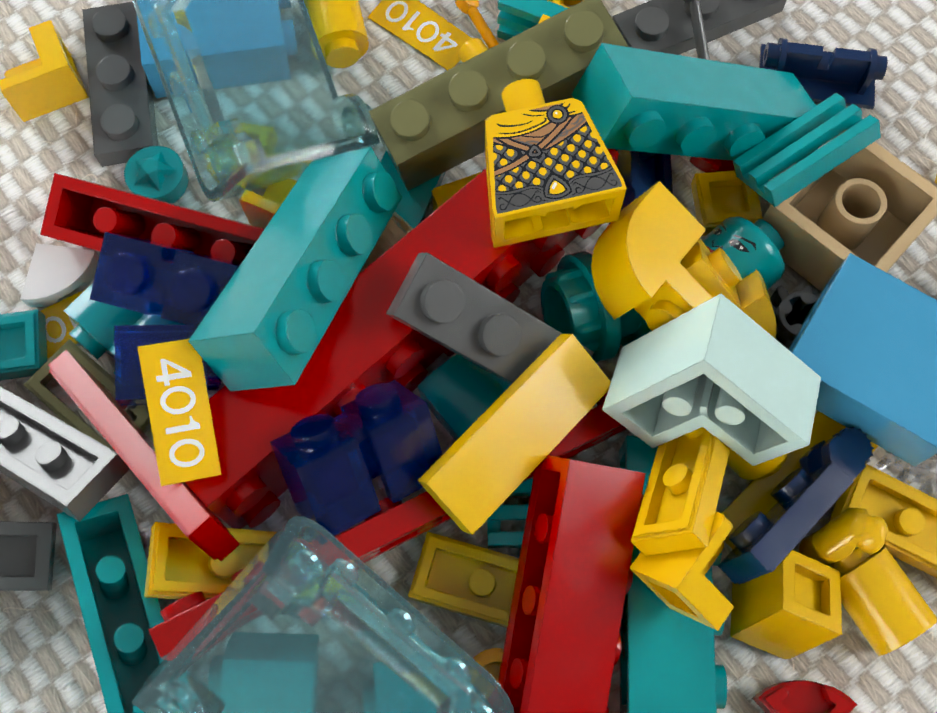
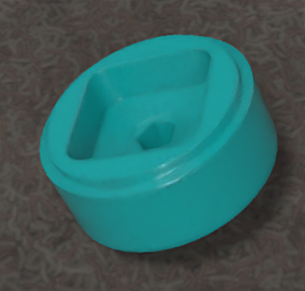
(157, 174)

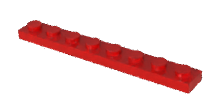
(385, 529)

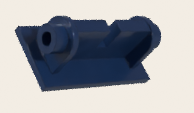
(825, 73)

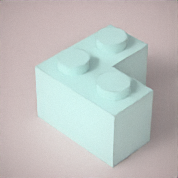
(719, 375)

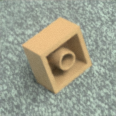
(860, 207)

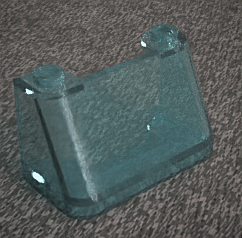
(250, 90)
(316, 636)

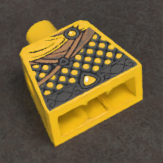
(546, 168)

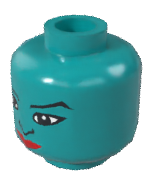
(750, 247)

